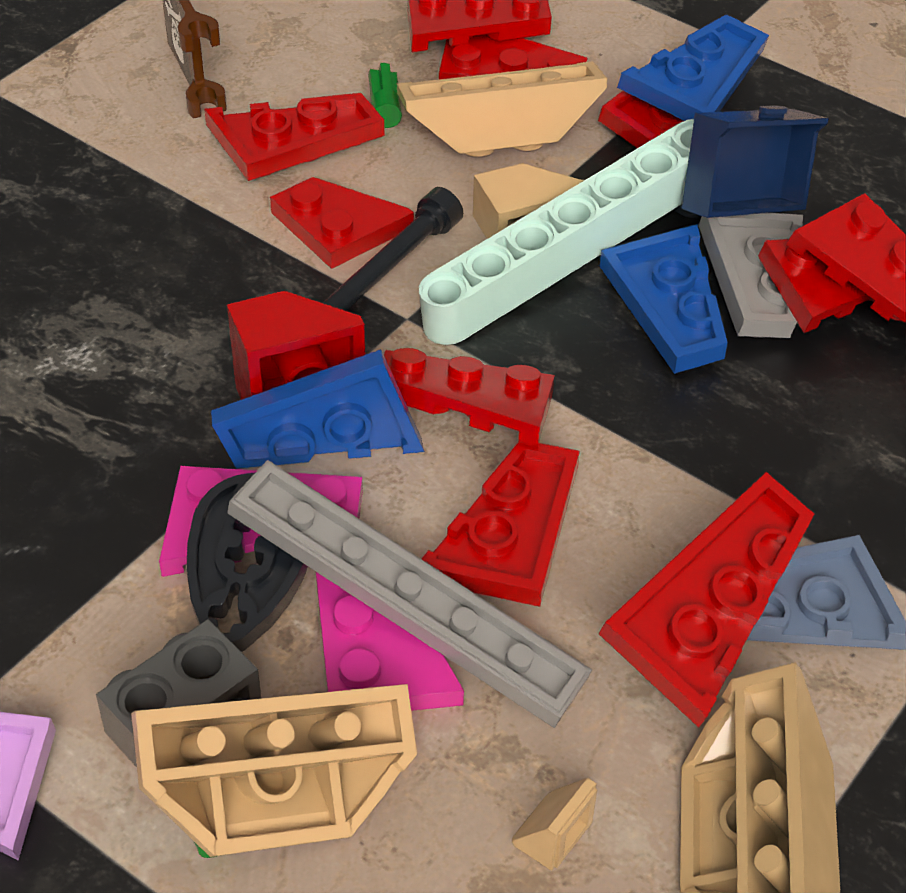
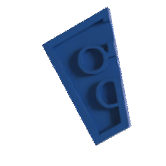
(700, 72)
(670, 295)
(326, 412)

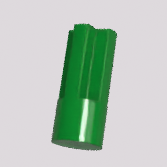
(384, 94)

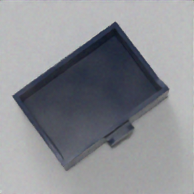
(751, 161)

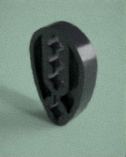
(212, 575)

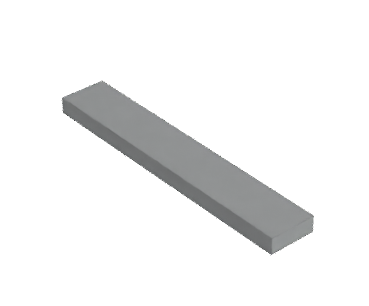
(410, 592)

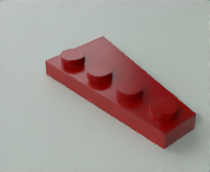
(703, 604)

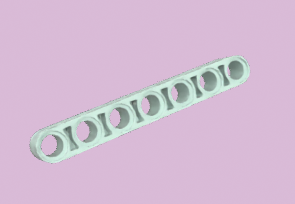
(555, 239)

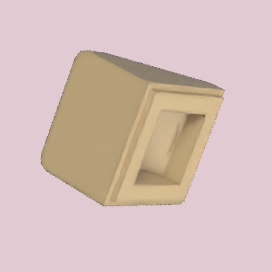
(557, 823)

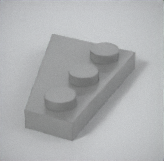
(746, 286)

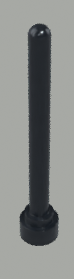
(434, 215)

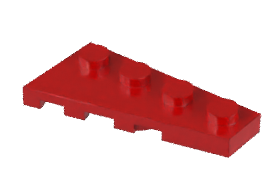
(860, 248)

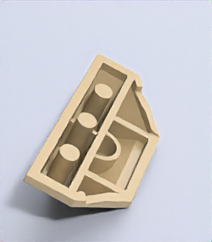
(505, 107)
(274, 765)
(760, 793)

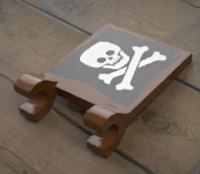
(183, 33)

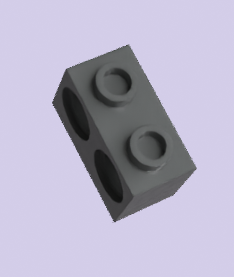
(173, 681)

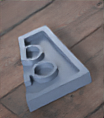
(834, 599)

